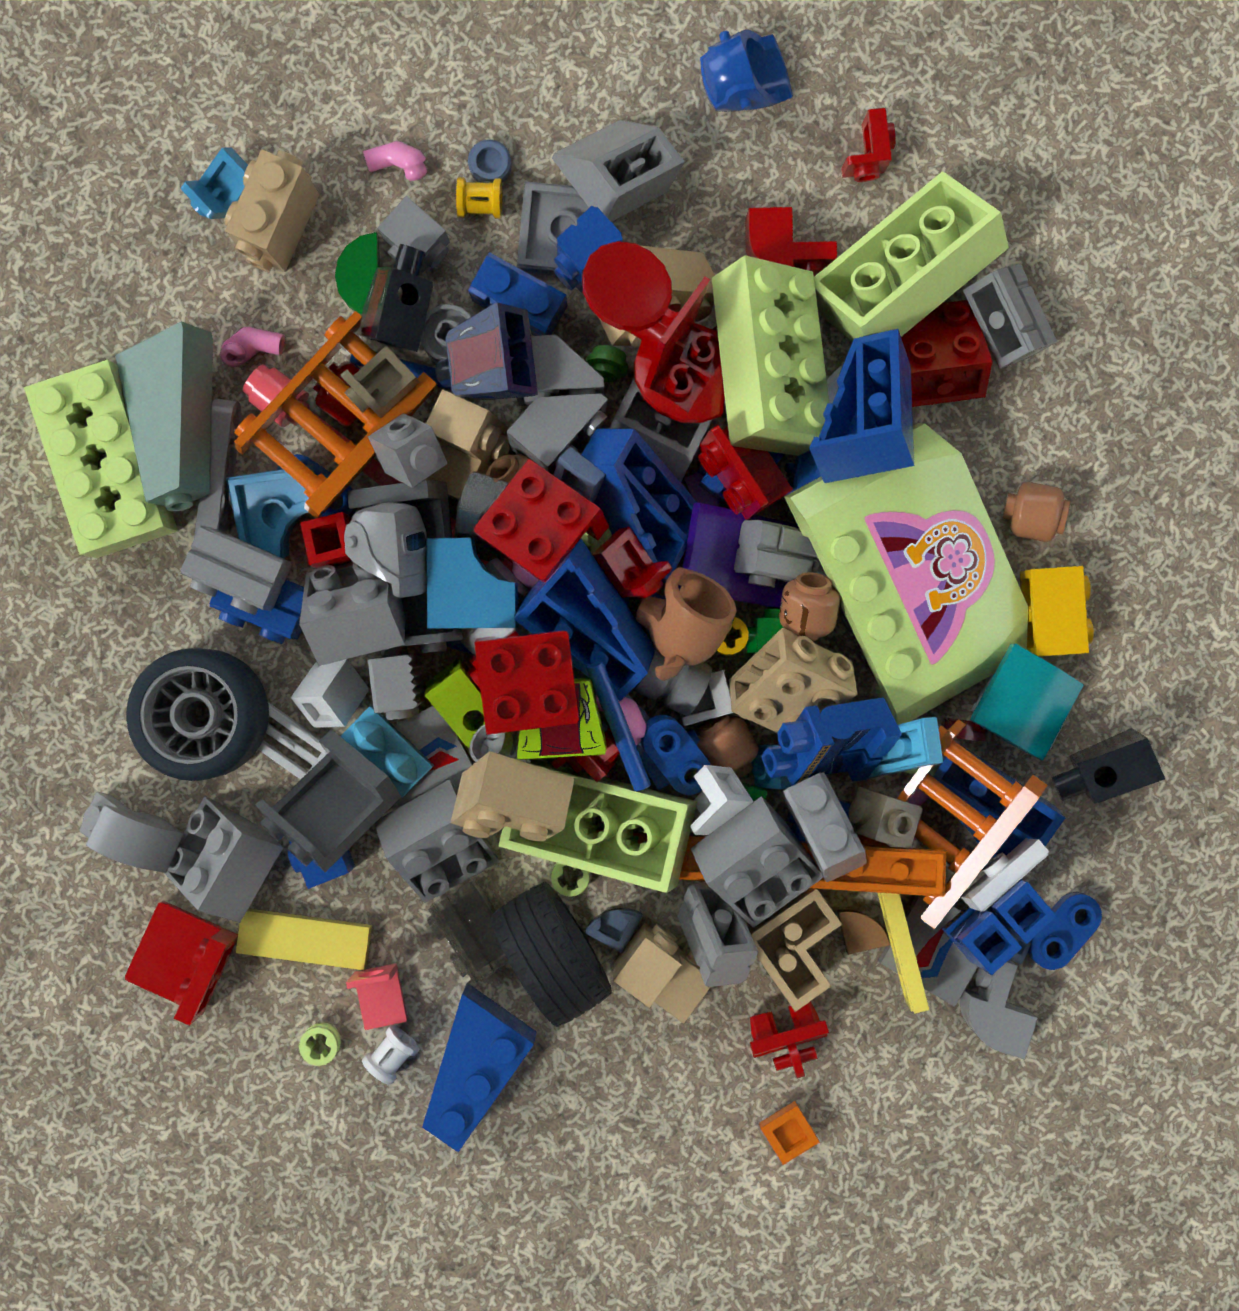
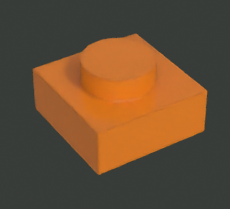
(789, 1132)

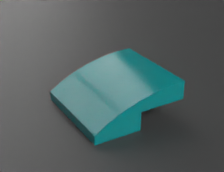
(1026, 701)

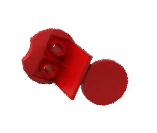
(633, 294)

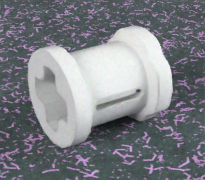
(384, 1061)

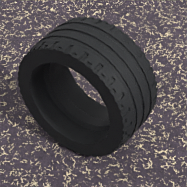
(550, 954)

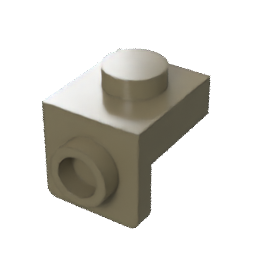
(380, 383)
(884, 818)

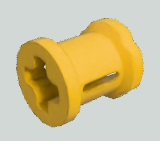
(466, 205)
(737, 643)

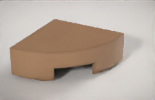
(860, 932)

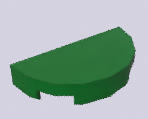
(356, 270)

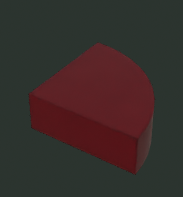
(969, 732)

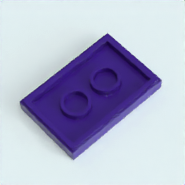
(713, 551)

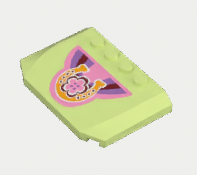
(917, 574)

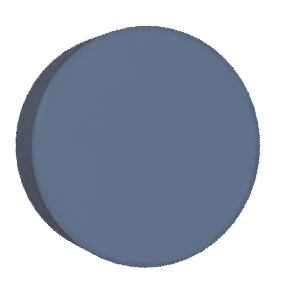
(489, 161)

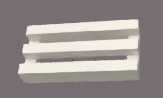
(300, 731)

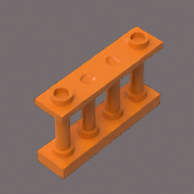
(348, 456)
(988, 830)

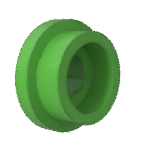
(608, 362)

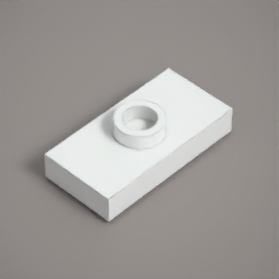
(1003, 873)

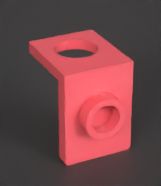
(379, 996)

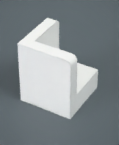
(330, 694)
(713, 703)
(720, 800)

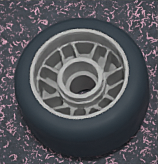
(165, 721)

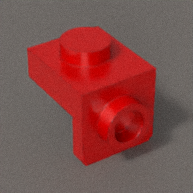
(878, 141)
(630, 566)

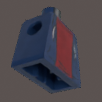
(490, 356)

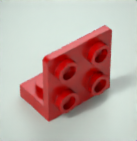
(948, 356)
(747, 474)
(539, 521)
(526, 682)
(181, 959)

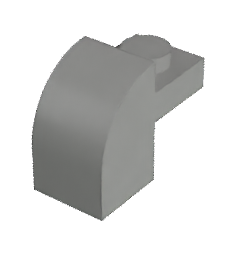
(129, 835)
(994, 1020)

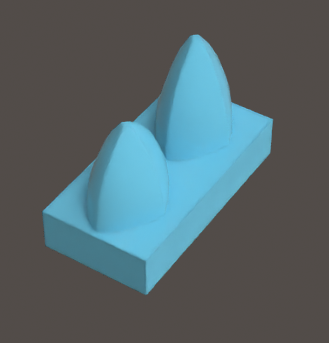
(387, 750)

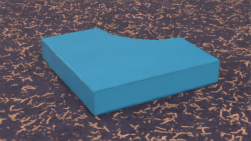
(267, 508)
(464, 591)

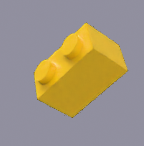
(1057, 610)

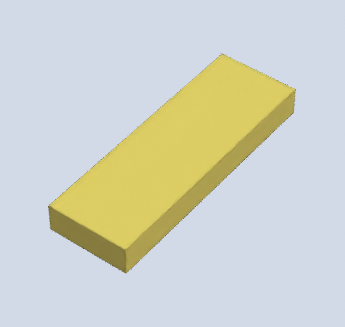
(304, 939)
(903, 952)

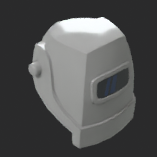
(390, 545)

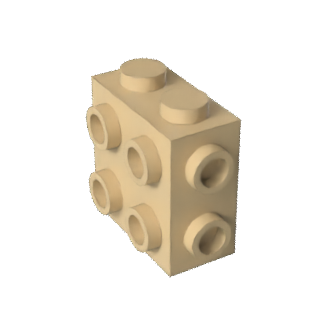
(271, 210)
(788, 677)

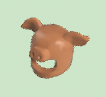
(688, 622)

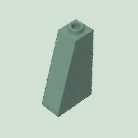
(169, 413)

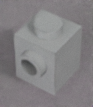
(415, 228)
(408, 450)

